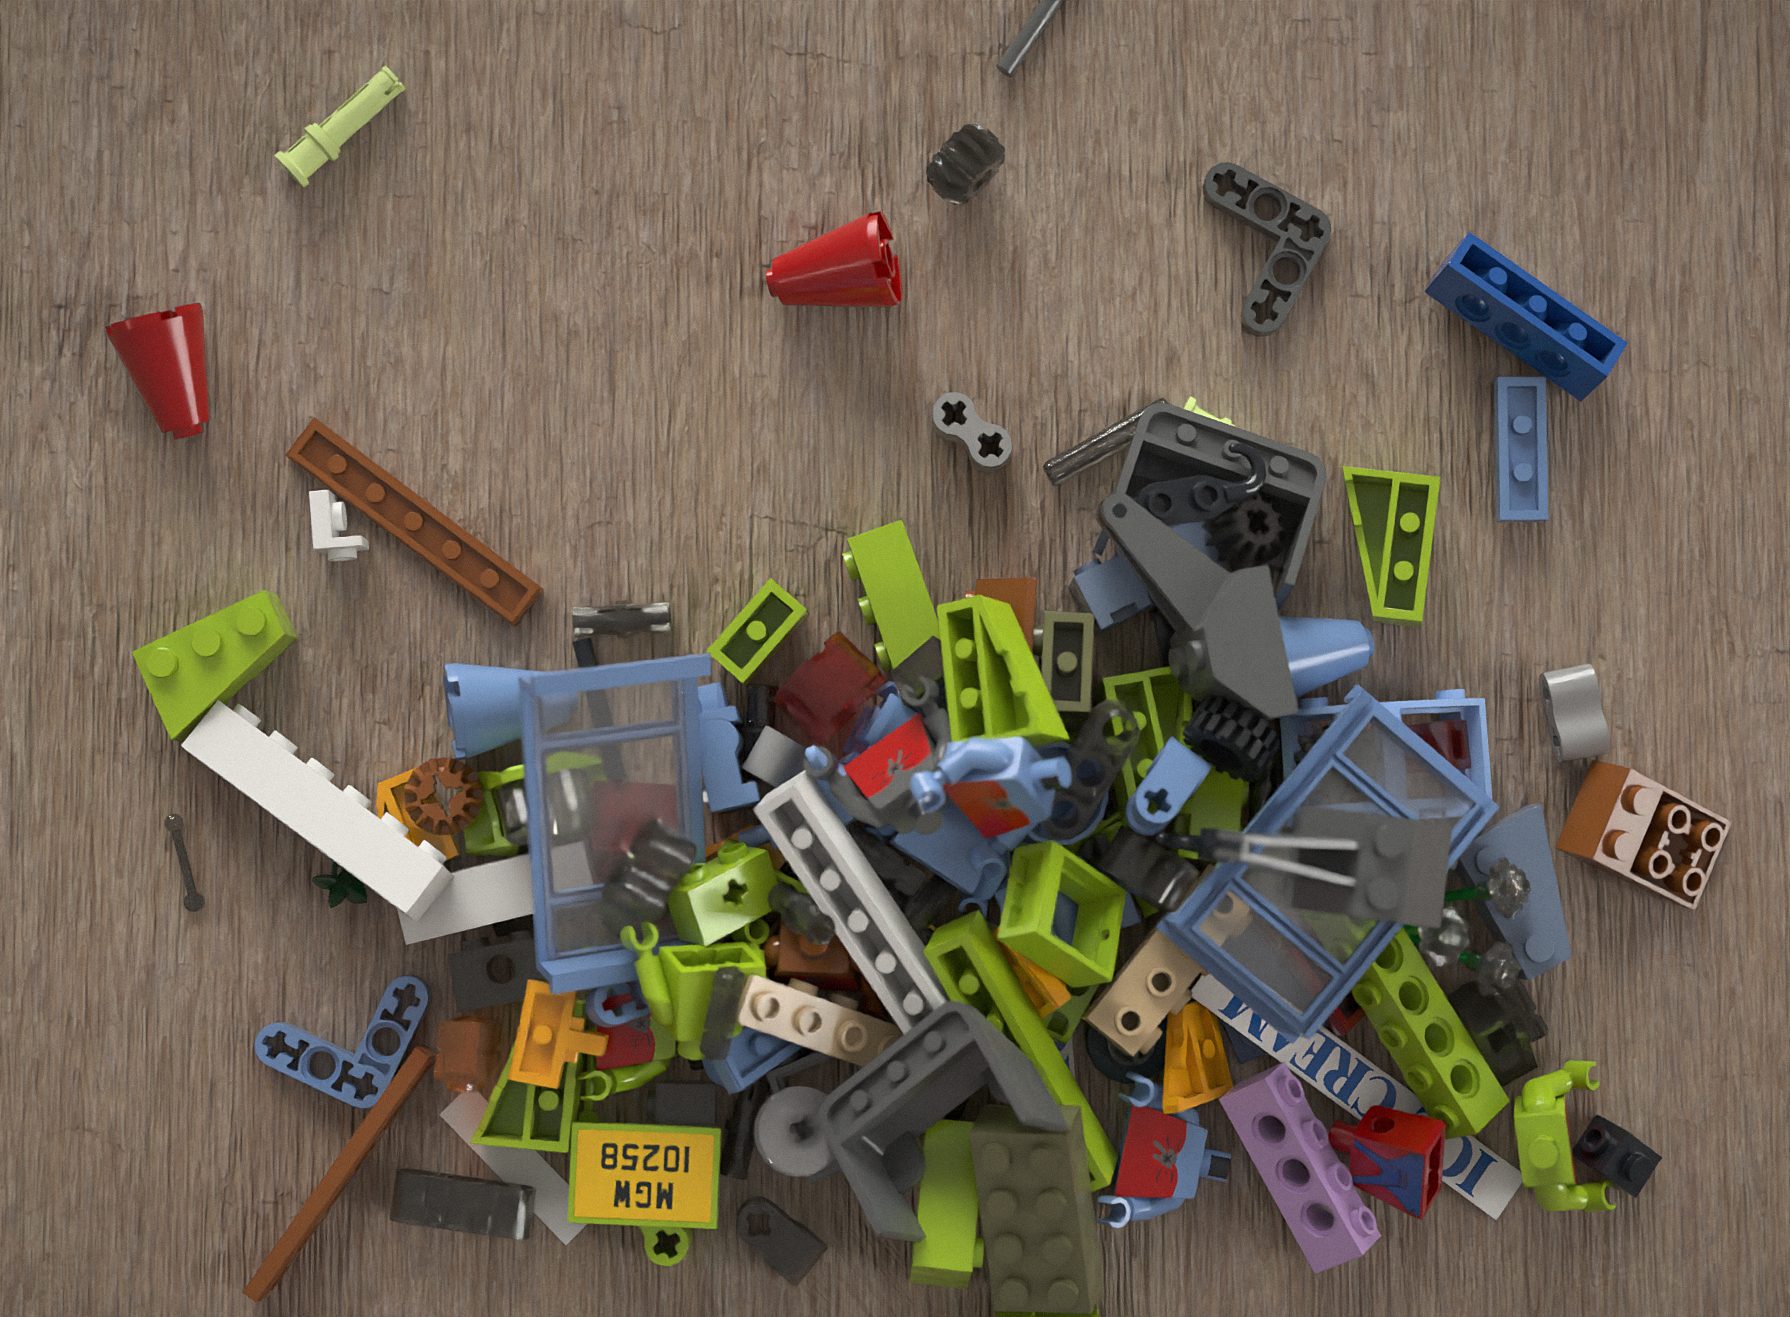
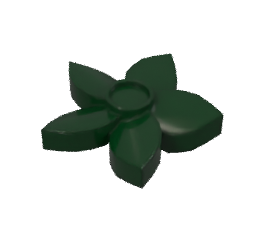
(341, 886)

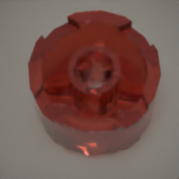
(829, 688)

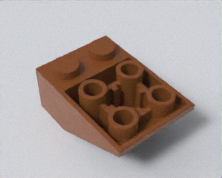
(1643, 833)

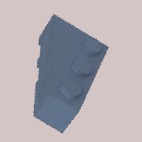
(1115, 591)

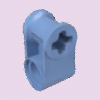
(1168, 783)

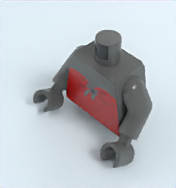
(880, 778)

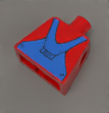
(1394, 1156)

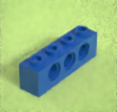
(1526, 317)

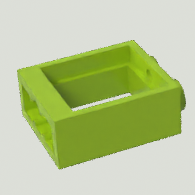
(1030, 906)

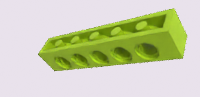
(1428, 1040)

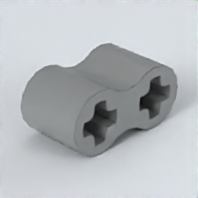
(971, 432)
(1574, 713)
(776, 758)

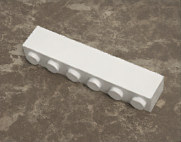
(318, 810)
(854, 897)

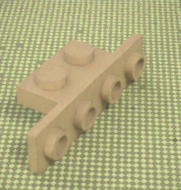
(812, 1022)

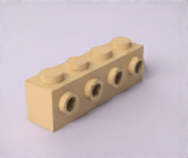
(1145, 990)

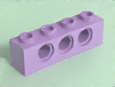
(1300, 1193)

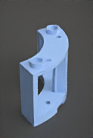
(1448, 704)

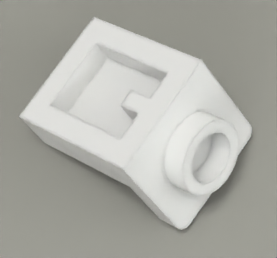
(327, 521)

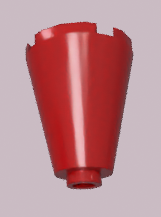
(841, 268)
(167, 365)

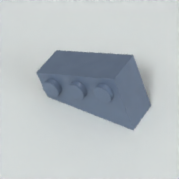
(1539, 929)

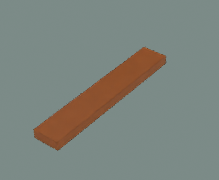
(414, 522)
(340, 1173)

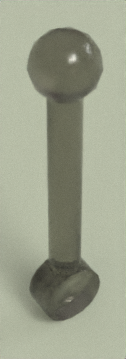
(193, 901)

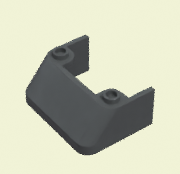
(1184, 444)
(910, 1088)

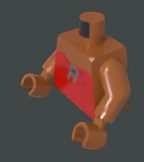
(822, 966)

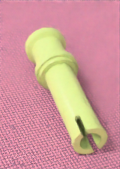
(323, 140)

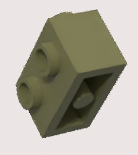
(1066, 663)

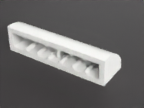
(475, 899)

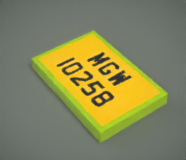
(644, 1174)

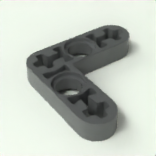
(1289, 244)

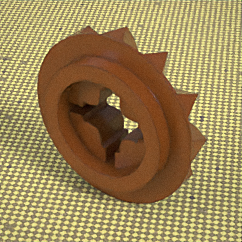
(463, 806)

